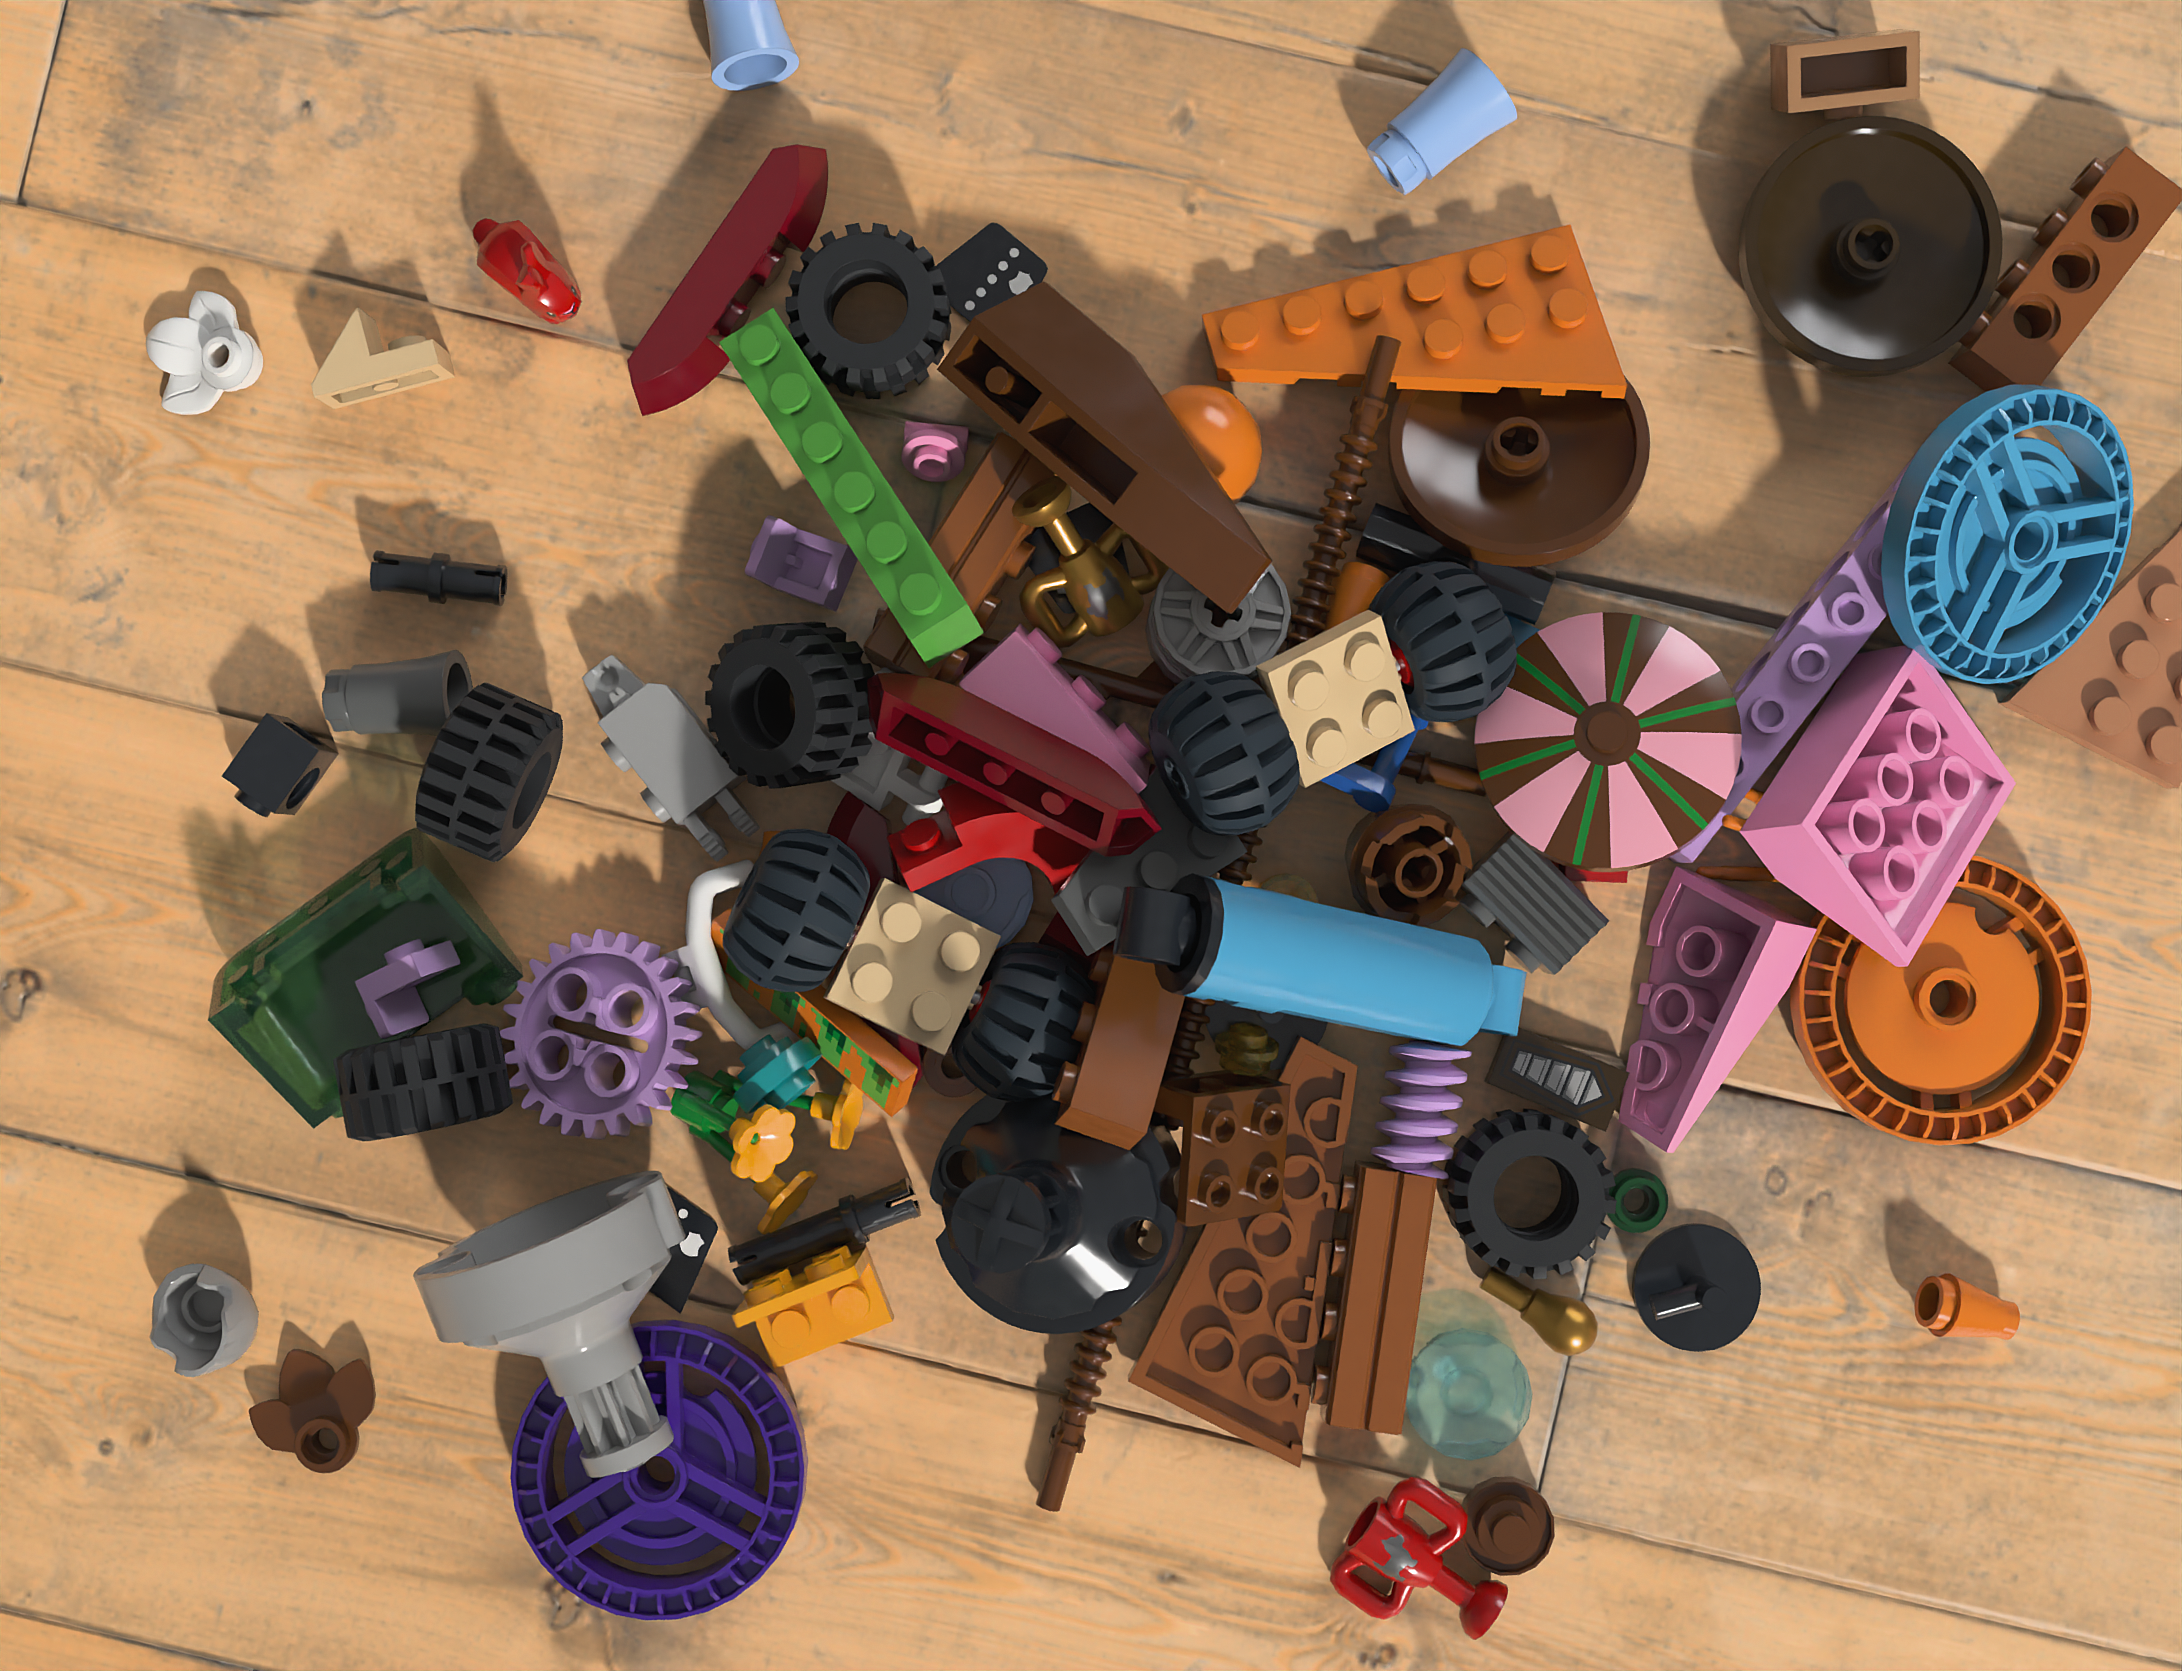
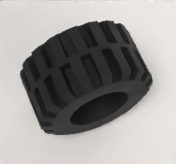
(855, 261)
(754, 708)
(488, 772)
(422, 1082)
(1567, 1229)

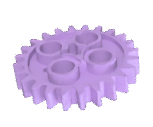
(584, 1091)

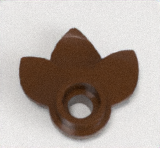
(313, 1400)

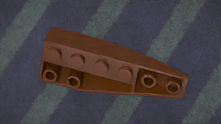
(1107, 434)

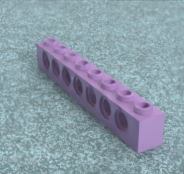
(1806, 655)

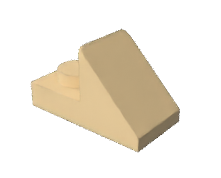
(362, 371)

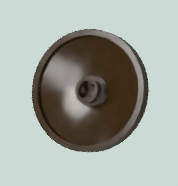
(1870, 246)

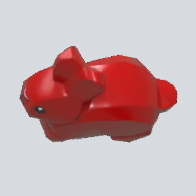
(526, 269)

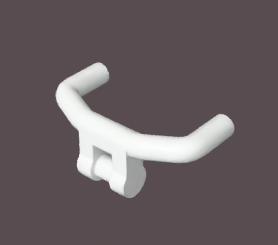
(701, 962)

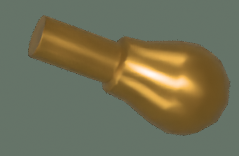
(1558, 1320)

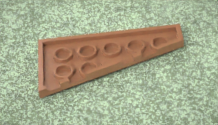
(2123, 675)

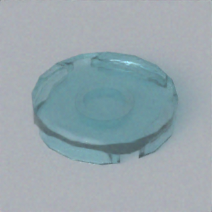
(1468, 1394)

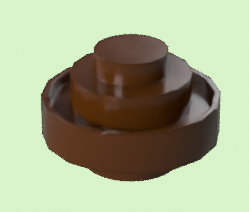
(1507, 1526)

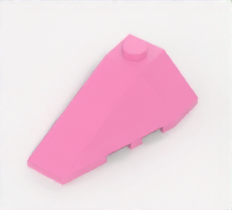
(1709, 989)

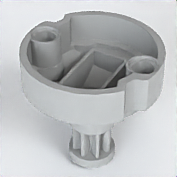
(563, 1291)

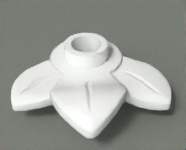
(197, 351)

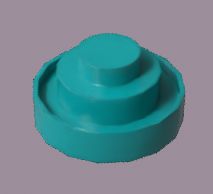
(775, 1072)

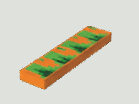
(837, 1032)

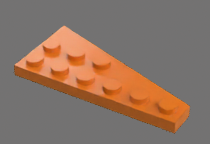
(1464, 323)

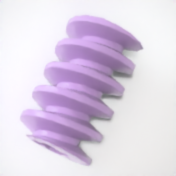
(1420, 1107)

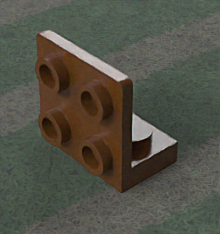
(1229, 1143)

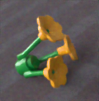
(766, 1138)

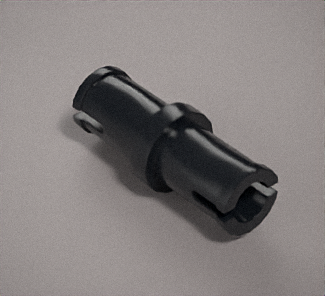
(438, 578)

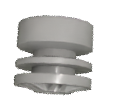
(1189, 645)

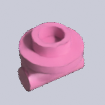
(934, 450)

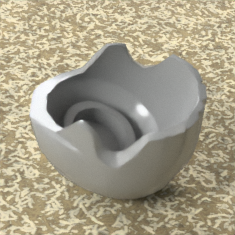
(202, 1319)

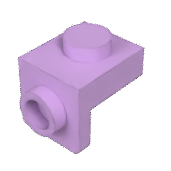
(800, 563)
(391, 990)

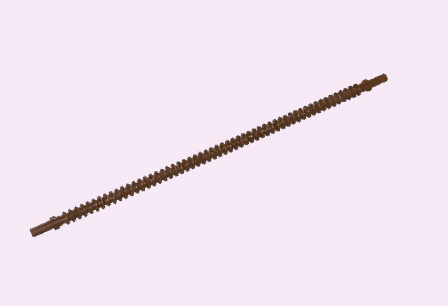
(1367, 412)

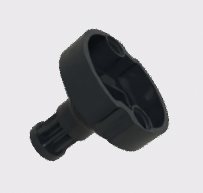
(1053, 1216)

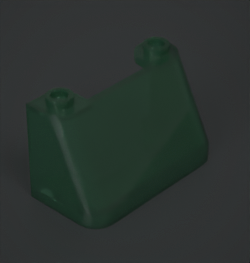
(293, 990)

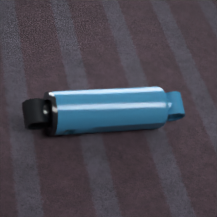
(1317, 961)

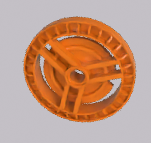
(1977, 1033)

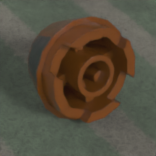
(1407, 863)

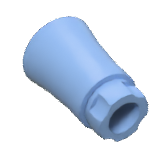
(748, 44)
(1442, 123)

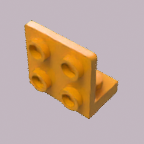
(816, 1308)

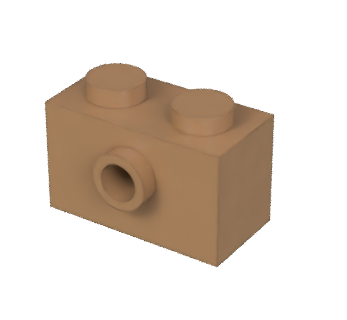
(1845, 72)

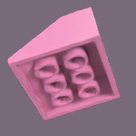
(1881, 802)

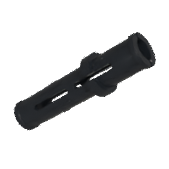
(848, 1222)

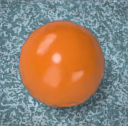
(1222, 434)

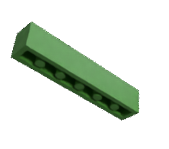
(852, 488)

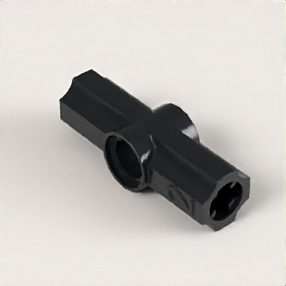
(1399, 543)

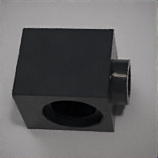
(278, 766)

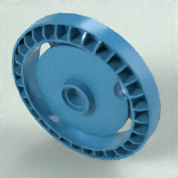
(2007, 533)

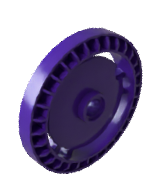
(675, 1518)

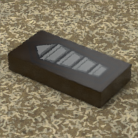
(1557, 1078)

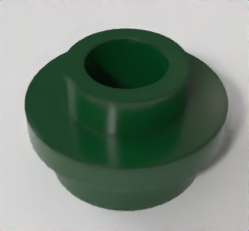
(1653, 1207)

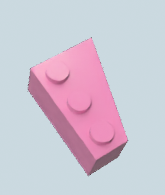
(1028, 682)

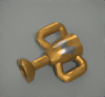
(1088, 571)

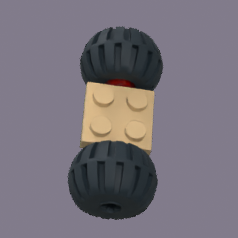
(1421, 648)
(907, 965)

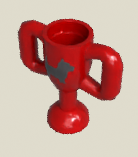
(1412, 1558)

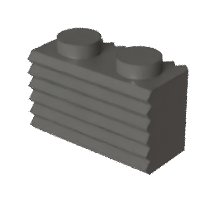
(1531, 905)

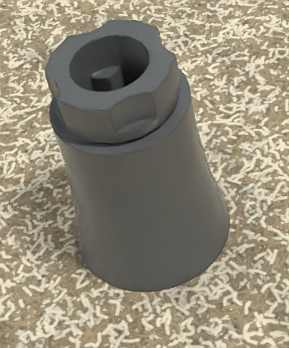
(396, 695)

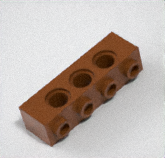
(2134, 205)

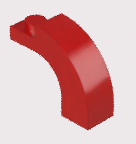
(975, 831)

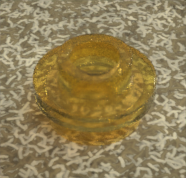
(1246, 1049)

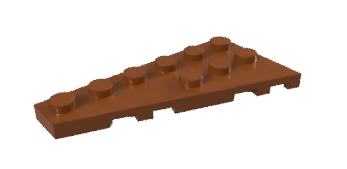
(1252, 1291)

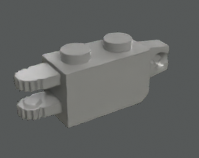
(669, 750)

